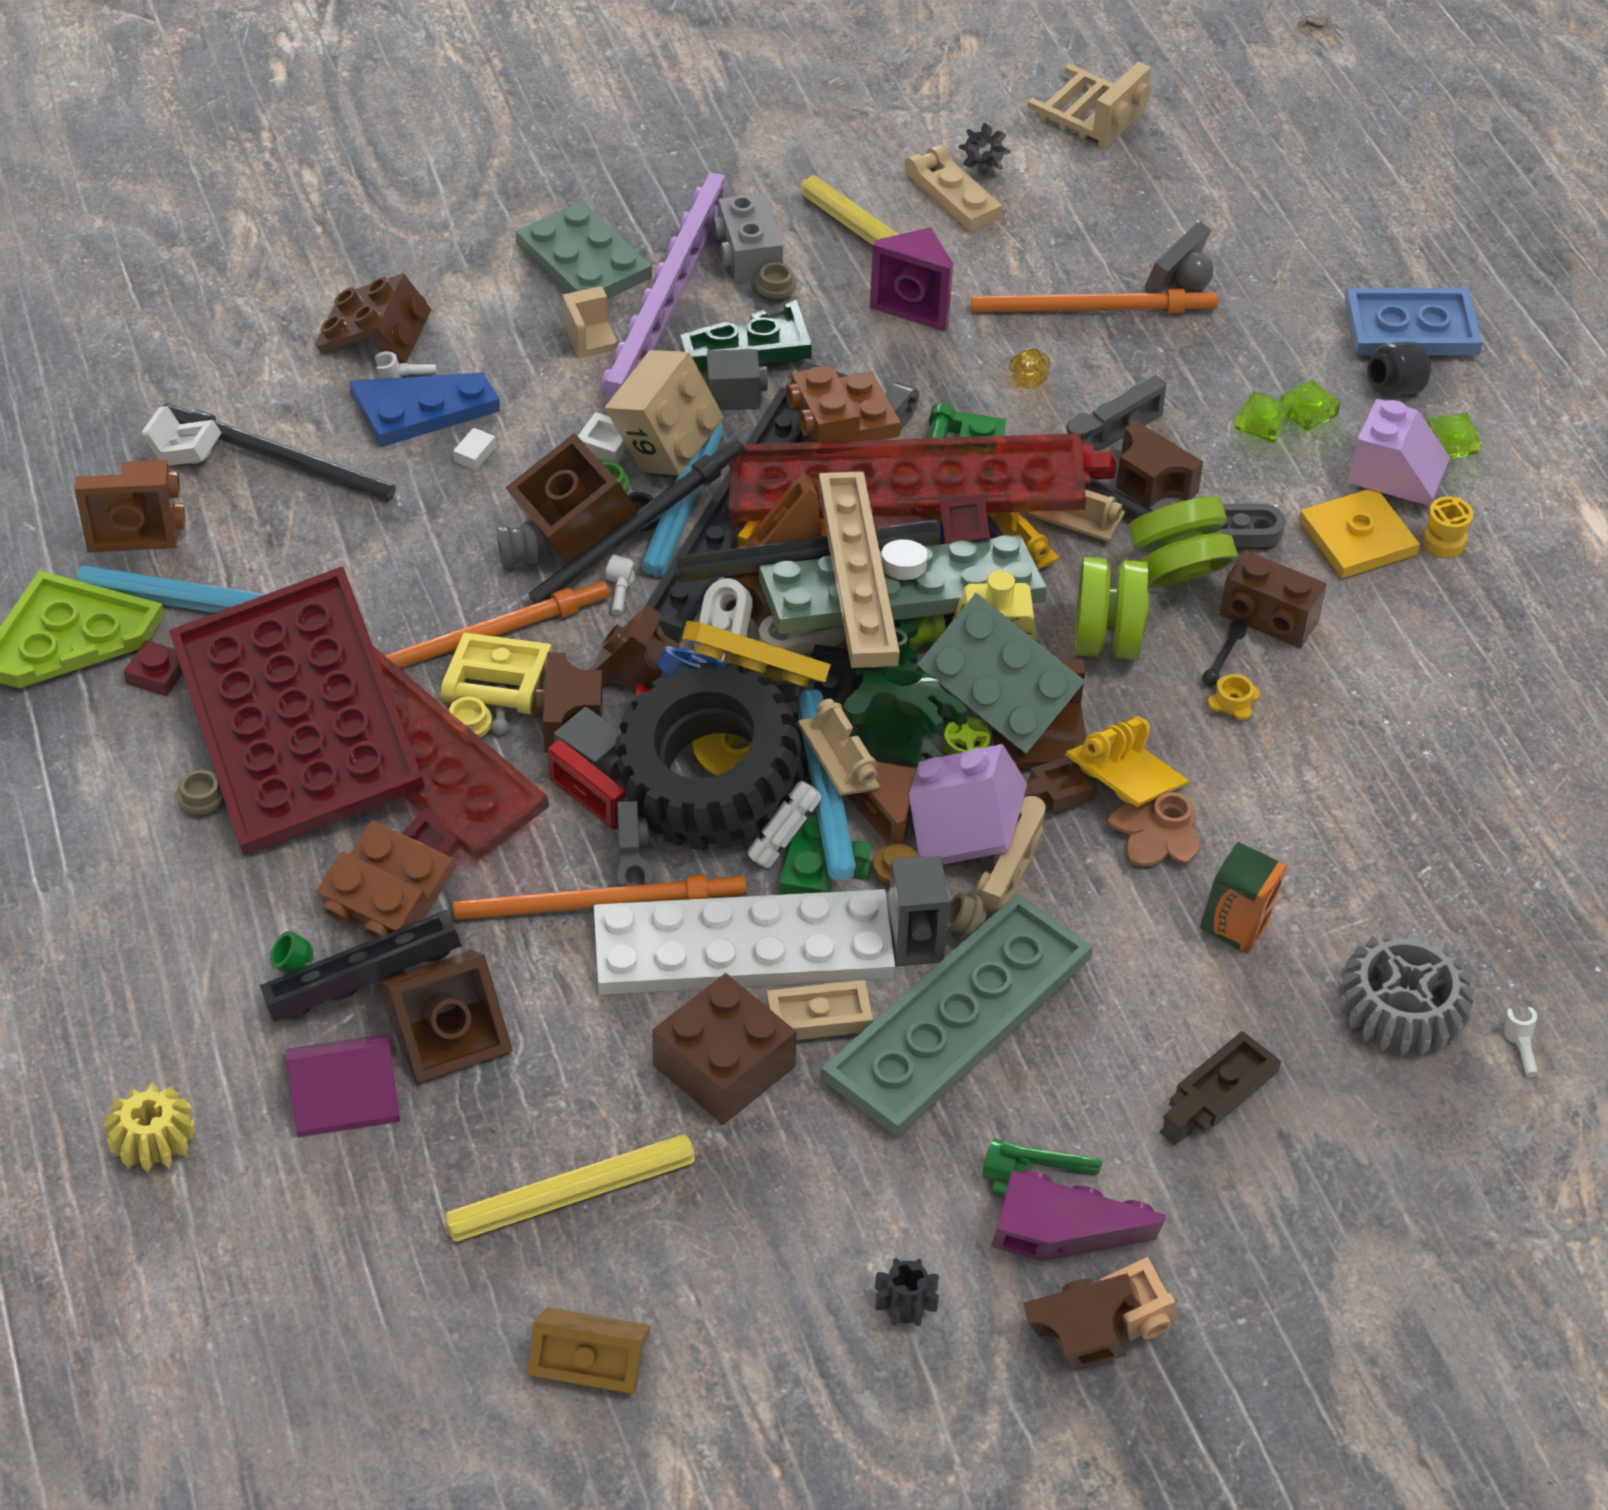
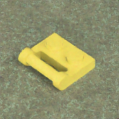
(497, 661)

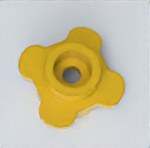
(1234, 696)

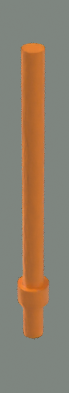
(1173, 301)
(561, 603)
(693, 888)

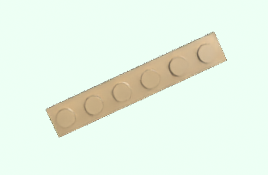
(858, 570)

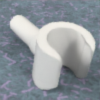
(389, 367)
(620, 571)
(1522, 1034)

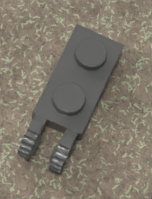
(1108, 422)

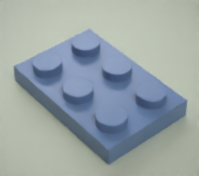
(1432, 317)

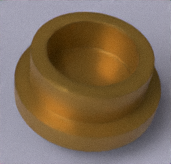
(883, 858)

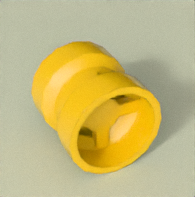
(1447, 527)

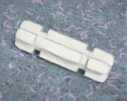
(784, 824)

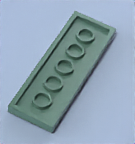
(806, 595)
(956, 1014)

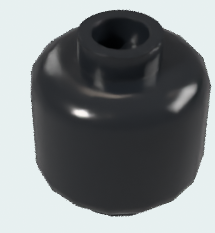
(1399, 369)

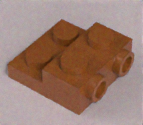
(841, 407)
(131, 508)
(384, 881)

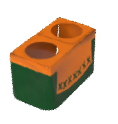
(1243, 897)

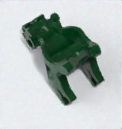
(896, 704)

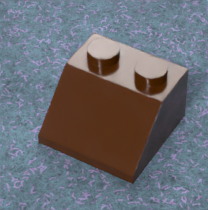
(446, 1015)

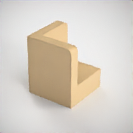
(587, 322)

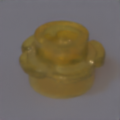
(1031, 375)

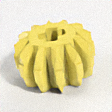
(149, 1127)

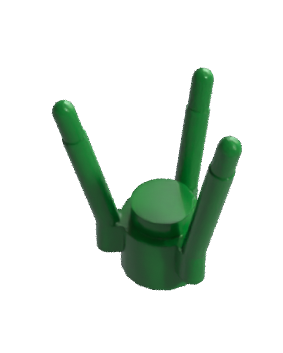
(1007, 1157)

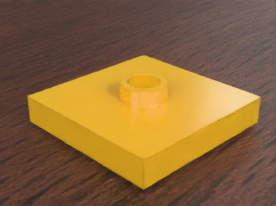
(1358, 532)

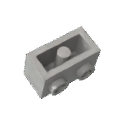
(747, 235)

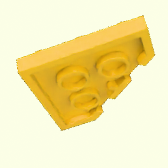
(754, 655)

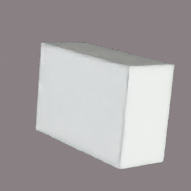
(474, 449)

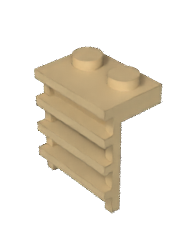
(1116, 103)

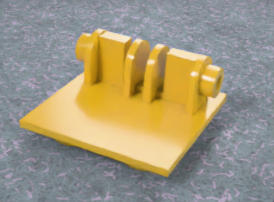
(1124, 765)

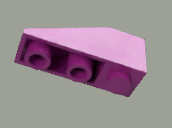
(1062, 1221)

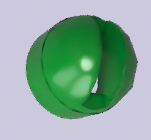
(291, 952)

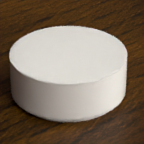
(904, 559)

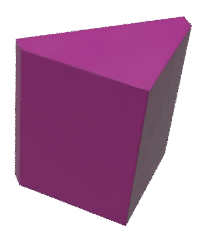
(912, 278)
(342, 1085)

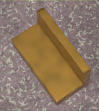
(587, 1349)

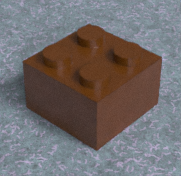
(571, 498)
(724, 1048)

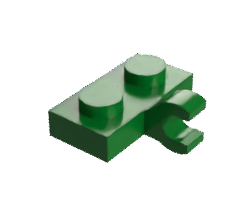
(806, 863)

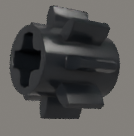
(979, 140)
(906, 1292)

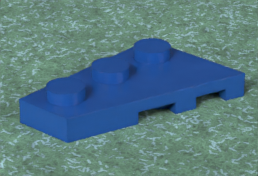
(422, 404)

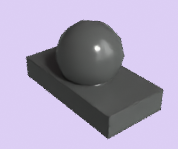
(1183, 263)

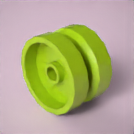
(1183, 541)
(1115, 608)

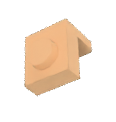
(1157, 1306)

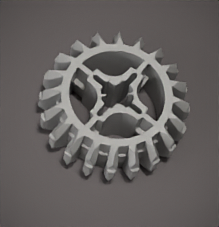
(1403, 1007)

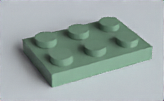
(583, 252)
(1000, 673)

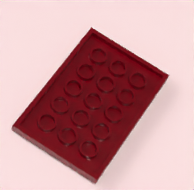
(295, 710)

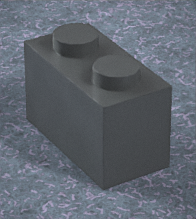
(918, 910)

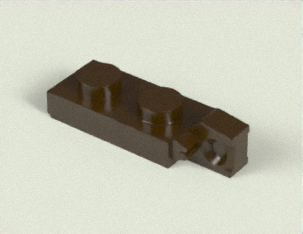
(1218, 1087)

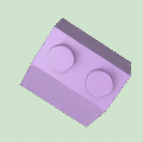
(1398, 454)
(966, 804)

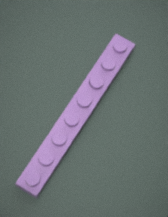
(669, 283)

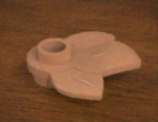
(1158, 830)

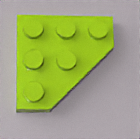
(70, 626)

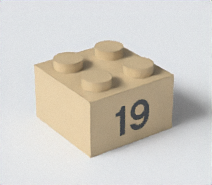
(664, 412)

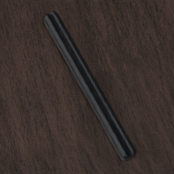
(749, 558)

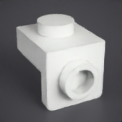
(178, 441)

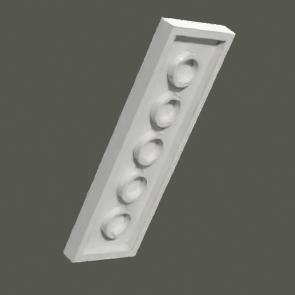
(748, 937)

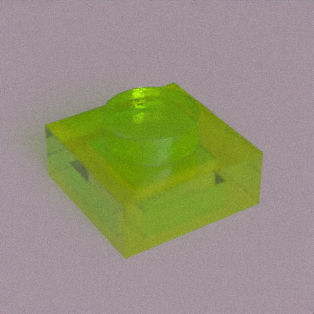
(1311, 405)
(1263, 416)
(1456, 434)

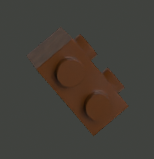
(1273, 598)

